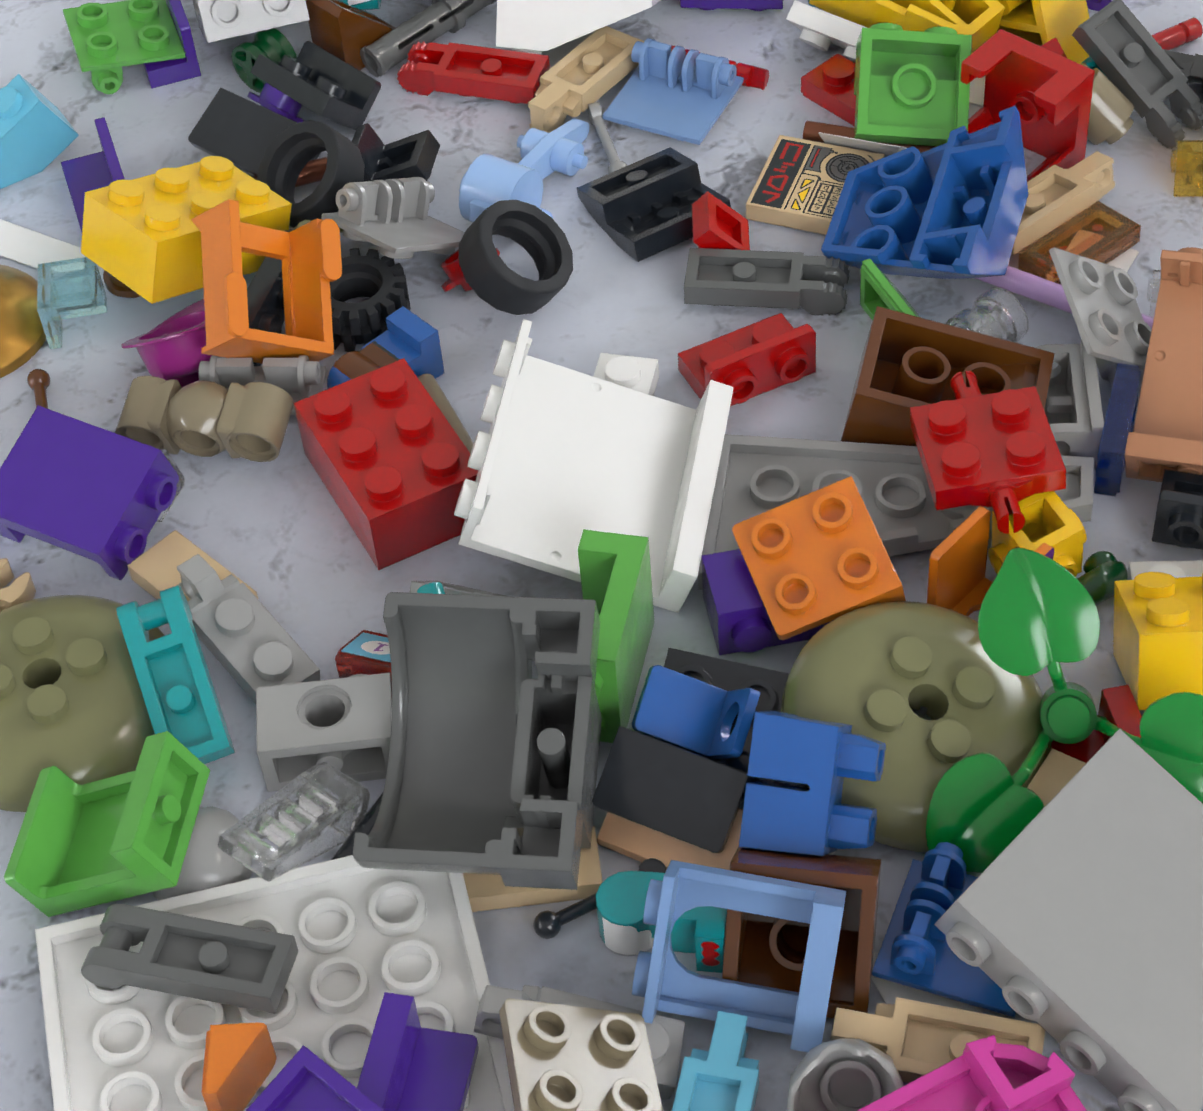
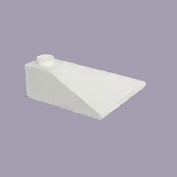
(546, 24)

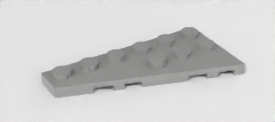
(771, 471)

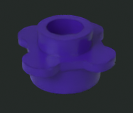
(277, 102)

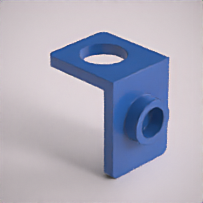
(694, 713)

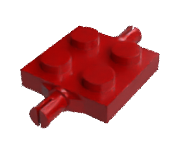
(987, 450)

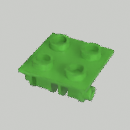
(121, 36)

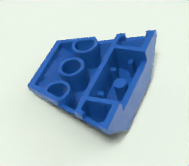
(937, 209)

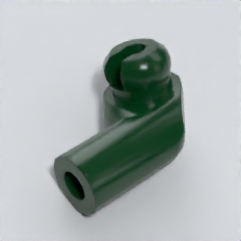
(1100, 573)

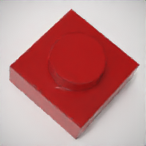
(718, 225)

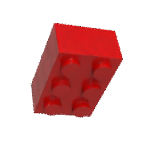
(387, 460)

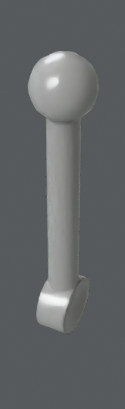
(596, 119)

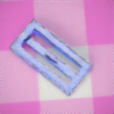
(1117, 425)

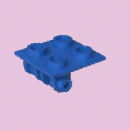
(918, 952)

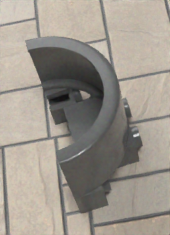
(480, 754)

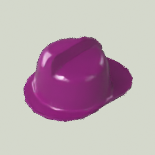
(175, 345)

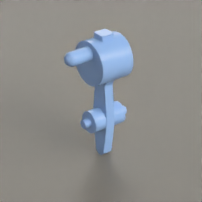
(542, 153)

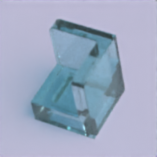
(68, 291)

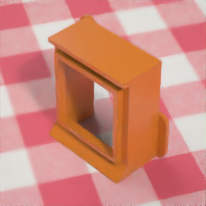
(308, 266)

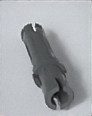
(429, 24)

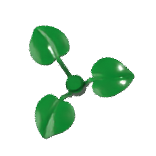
(1027, 622)

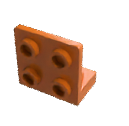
(817, 559)

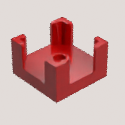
(1044, 86)

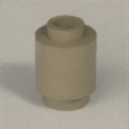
(1108, 111)

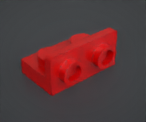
(752, 358)

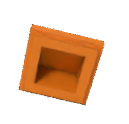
(235, 1064)

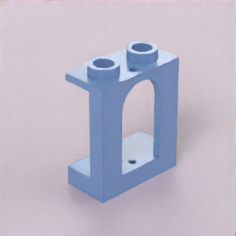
(676, 990)

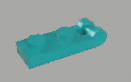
(175, 675)

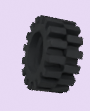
(371, 278)

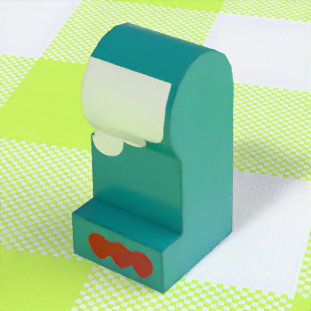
(622, 929)

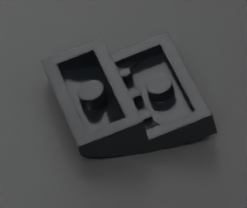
(647, 202)

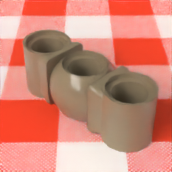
(207, 417)

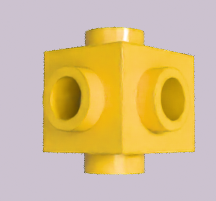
(1046, 522)

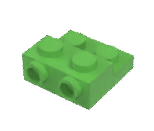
(910, 84)

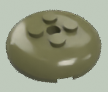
(895, 659)
(66, 695)

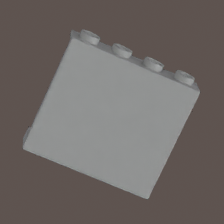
(1102, 927)

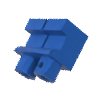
(811, 754)

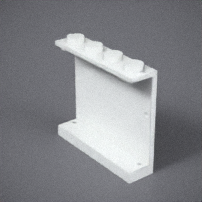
(595, 458)

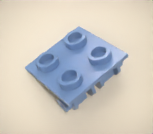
(674, 91)

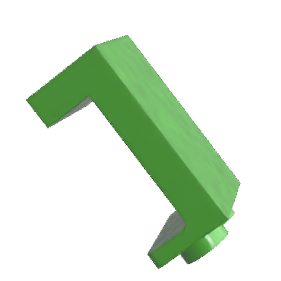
(618, 576)
(108, 835)

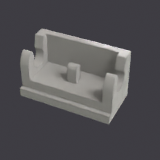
(1074, 401)

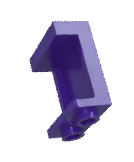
(84, 490)

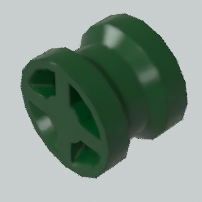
(266, 42)

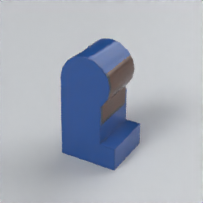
(406, 338)

